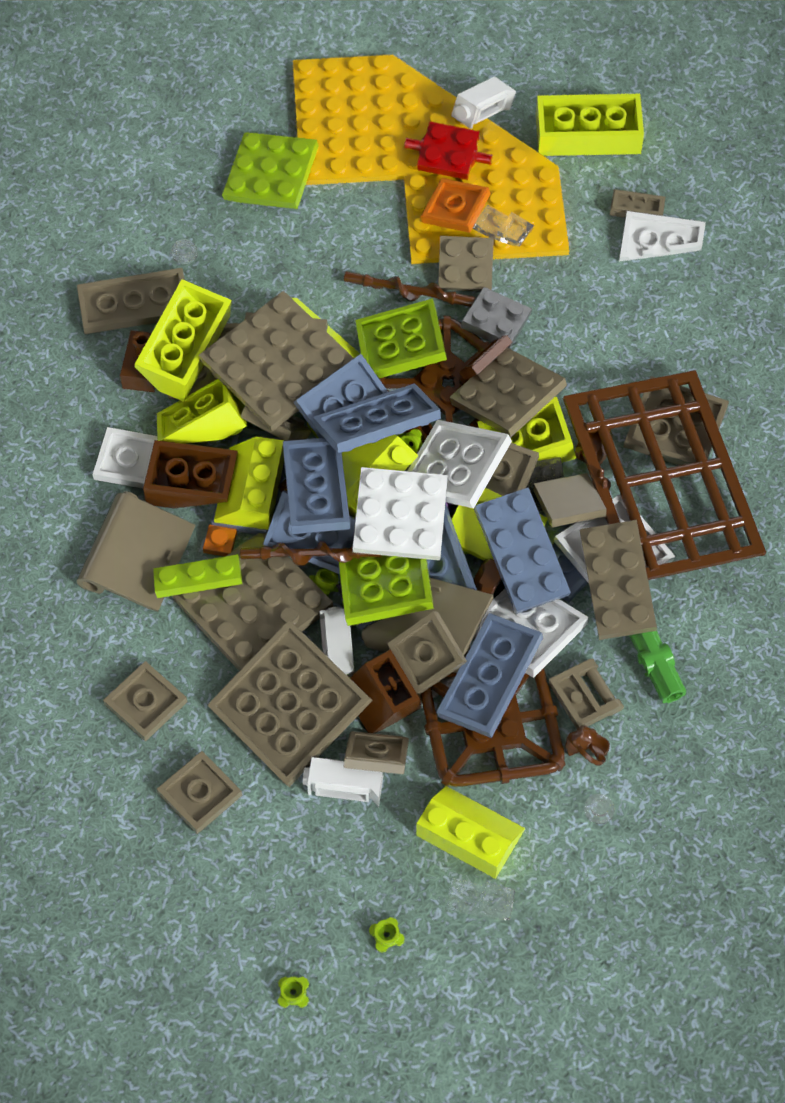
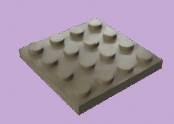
(275, 359)
(250, 614)
(289, 703)

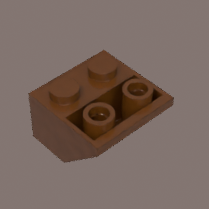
(390, 691)

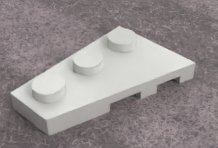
(659, 236)

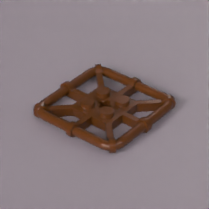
(432, 376)
(507, 736)

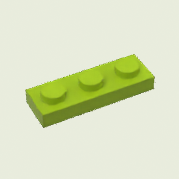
(197, 576)

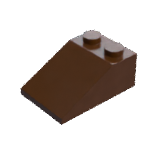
(188, 475)

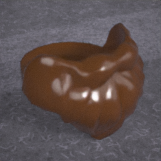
(585, 739)

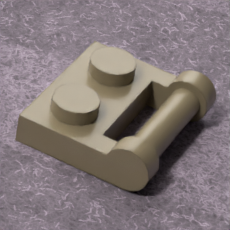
(578, 699)

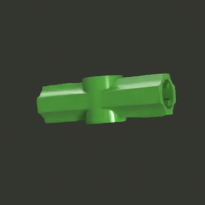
(659, 665)

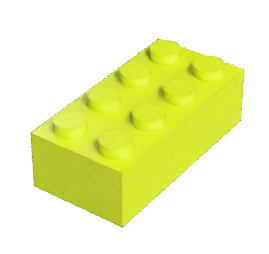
(589, 124)

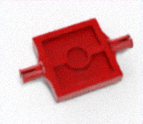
(448, 150)

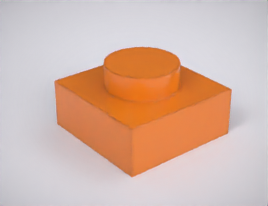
(219, 540)

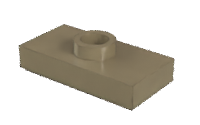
(636, 202)

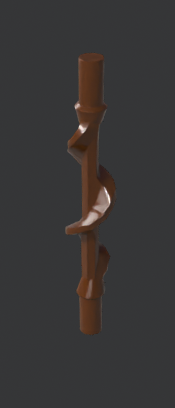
(409, 292)
(302, 556)

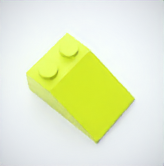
(204, 416)
(544, 434)

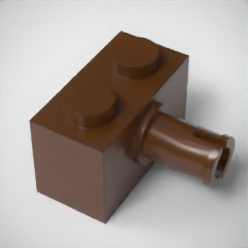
(129, 375)

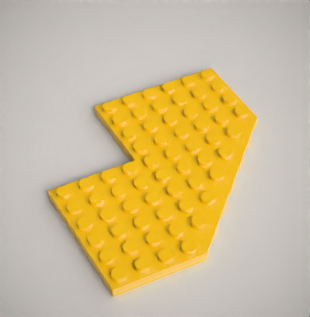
(361, 119)

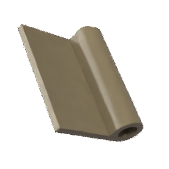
(130, 545)
(458, 606)

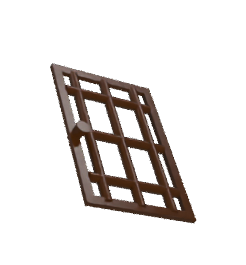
(665, 474)

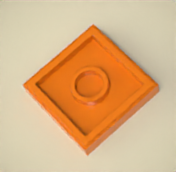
(455, 205)

